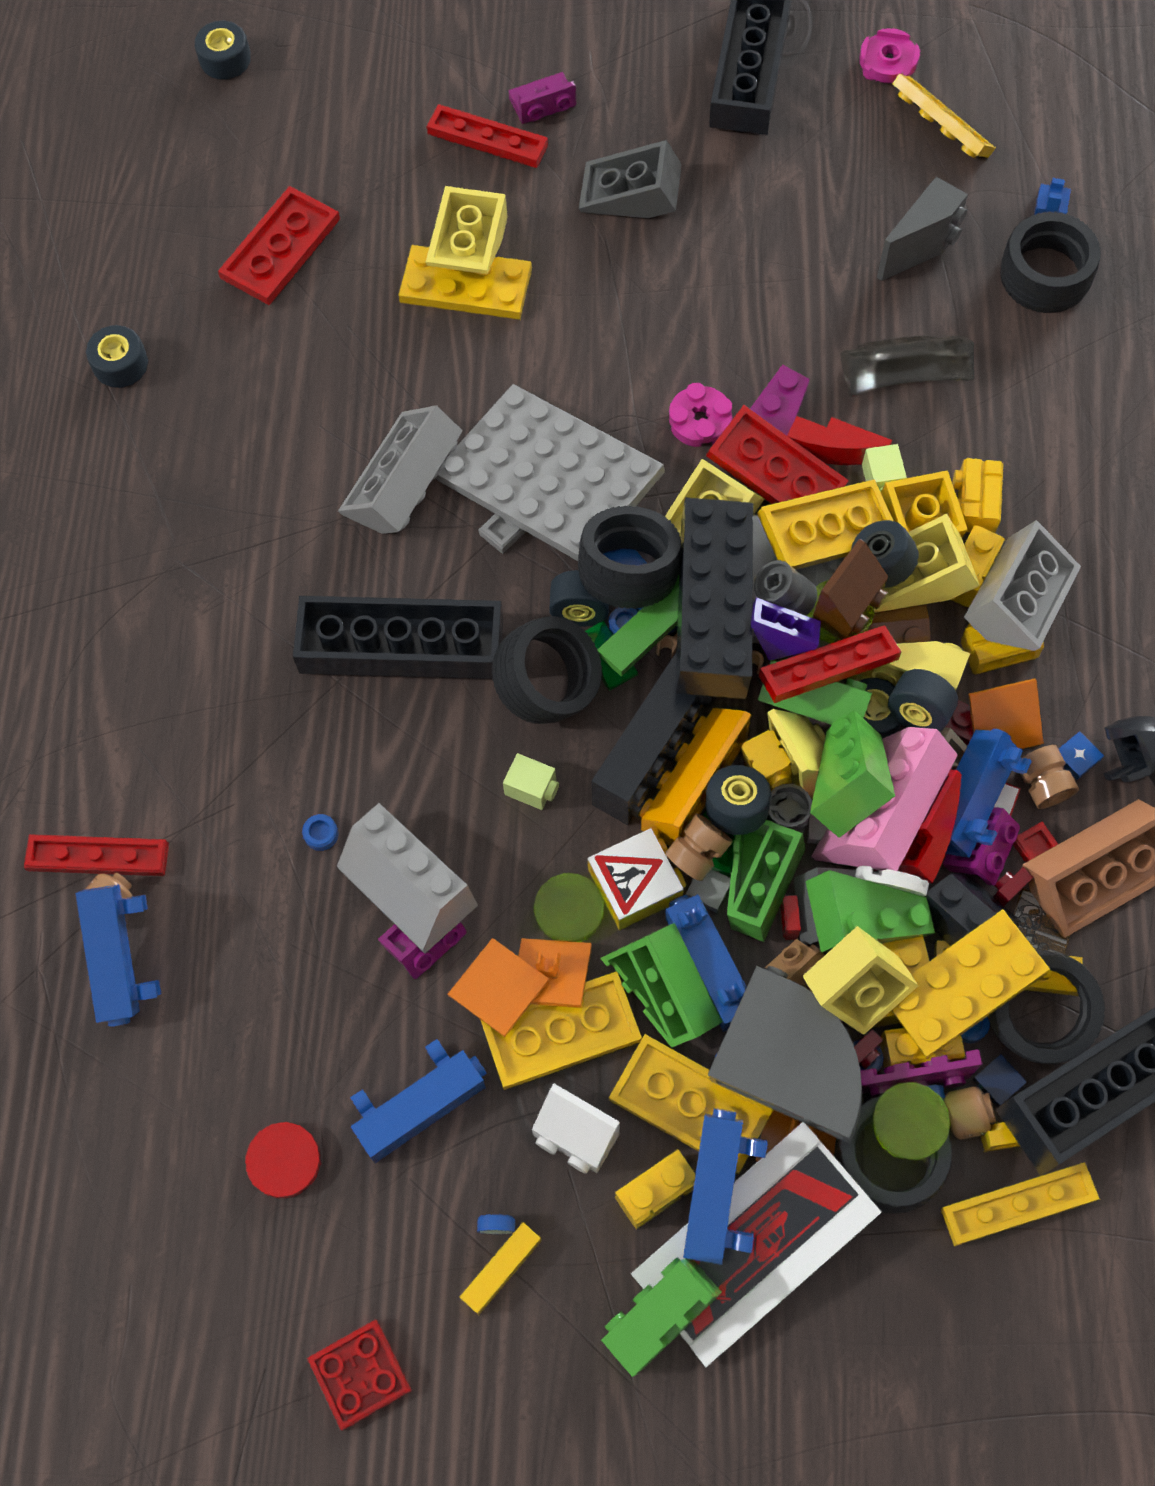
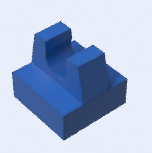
(1053, 197)

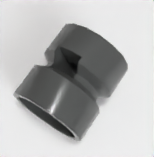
(785, 587)
(790, 807)

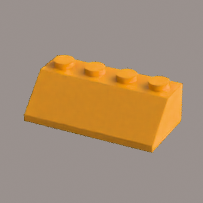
(684, 789)

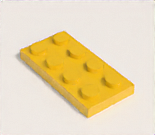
(493, 294)
(822, 524)
(969, 983)
(561, 1037)
(677, 1094)

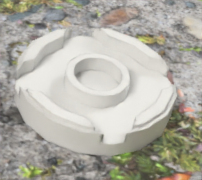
(894, 879)

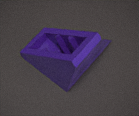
(783, 630)

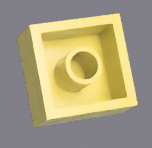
(860, 980)

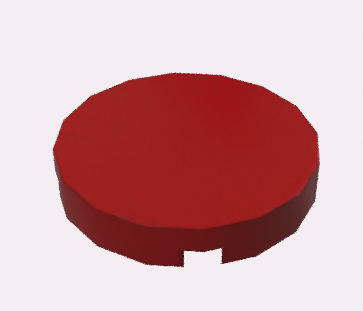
(283, 1160)

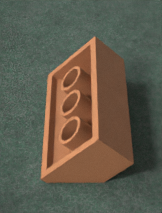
(1096, 868)

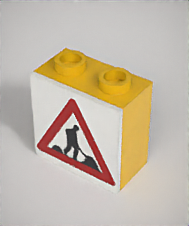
(636, 878)

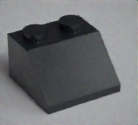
(961, 906)

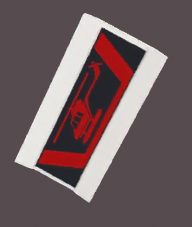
(800, 1216)

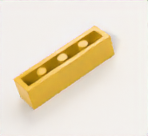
(500, 1268)

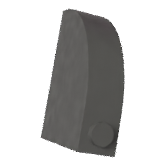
(791, 1056)

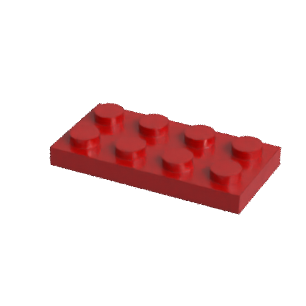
(279, 245)
(770, 460)

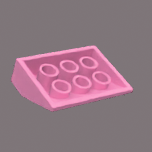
(918, 768)

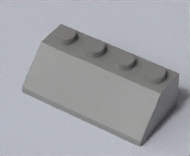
(402, 470)
(1023, 589)
(404, 878)

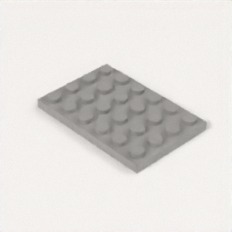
(546, 469)

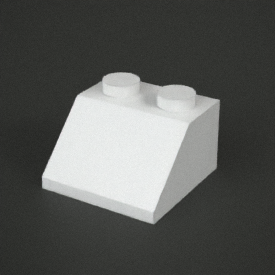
(575, 1130)

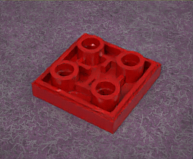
(359, 1374)

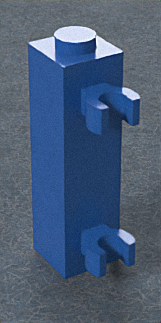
(984, 773)
(109, 955)
(708, 955)
(419, 1104)
(714, 1188)

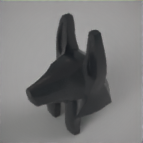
(1135, 747)

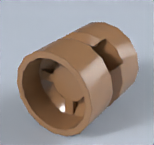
(1048, 779)
(698, 847)

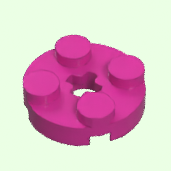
(884, 69)
(699, 399)

